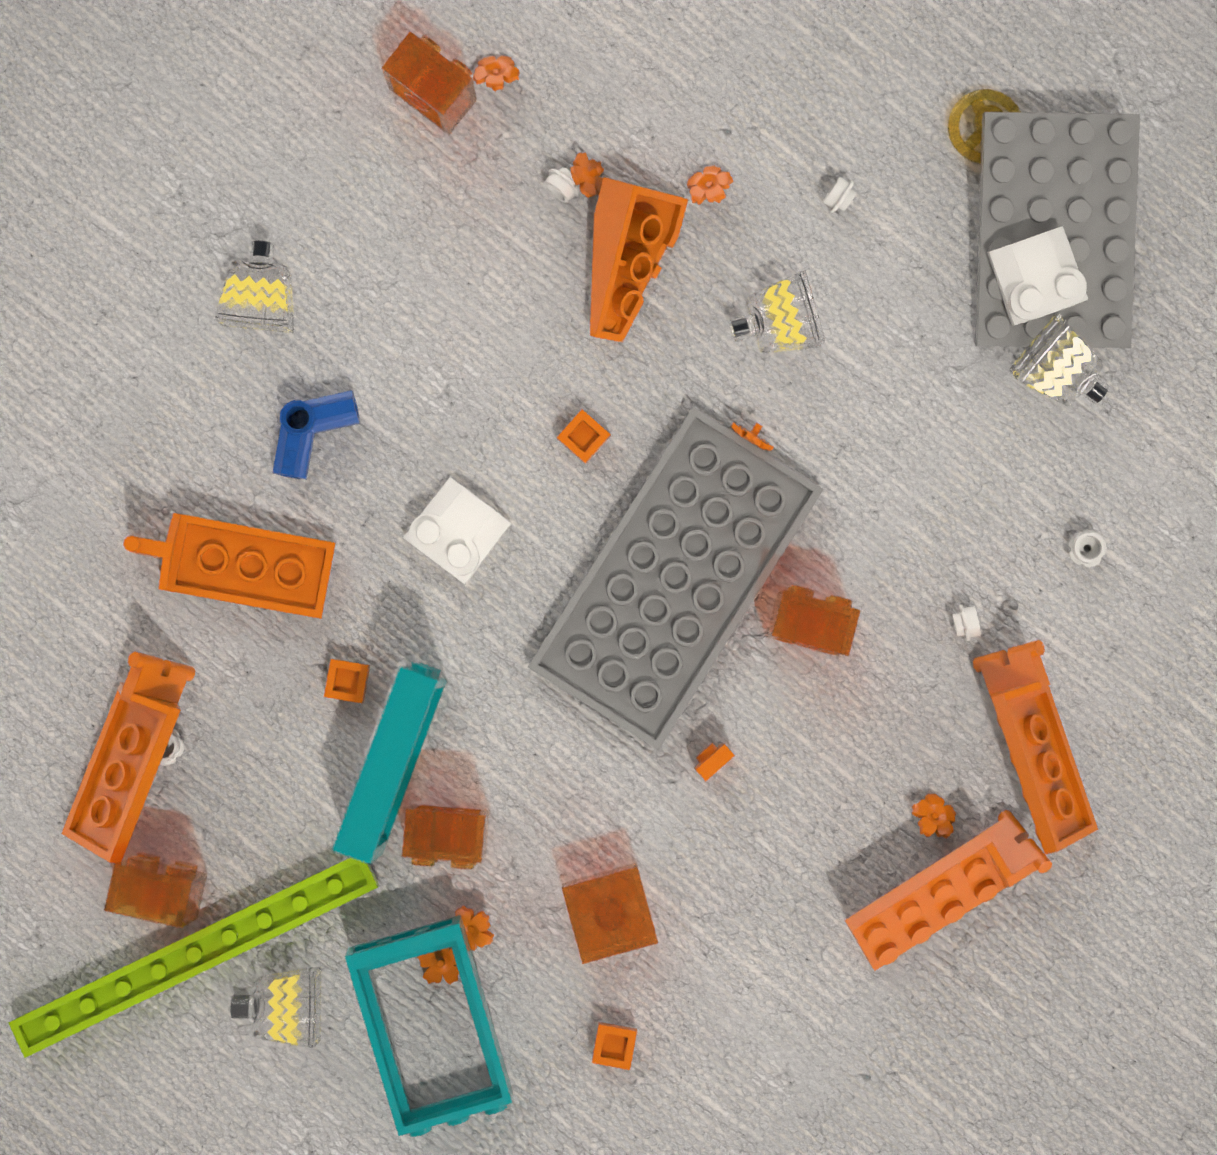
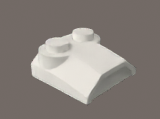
(1038, 276)
(457, 530)

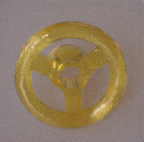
(976, 100)

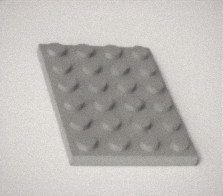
(1055, 174)

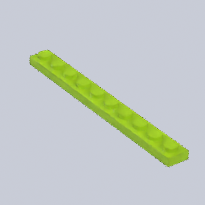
(192, 955)

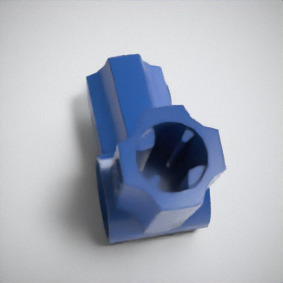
(296, 445)

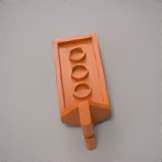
(241, 564)
(1037, 744)
(127, 756)
(946, 890)

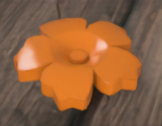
(495, 72)
(587, 174)
(709, 185)
(751, 436)
(934, 816)
(475, 927)
(439, 964)

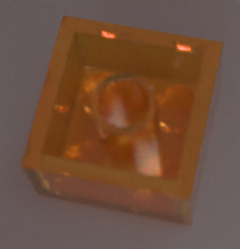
(430, 81)
(813, 622)
(445, 834)
(156, 890)
(609, 913)

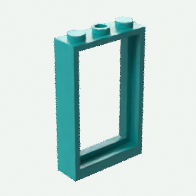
(390, 762)
(404, 946)

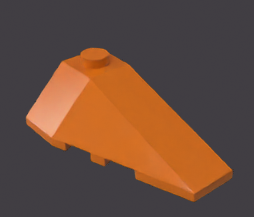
(628, 242)

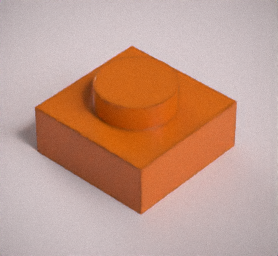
(583, 436)
(347, 681)
(712, 760)
(614, 1045)

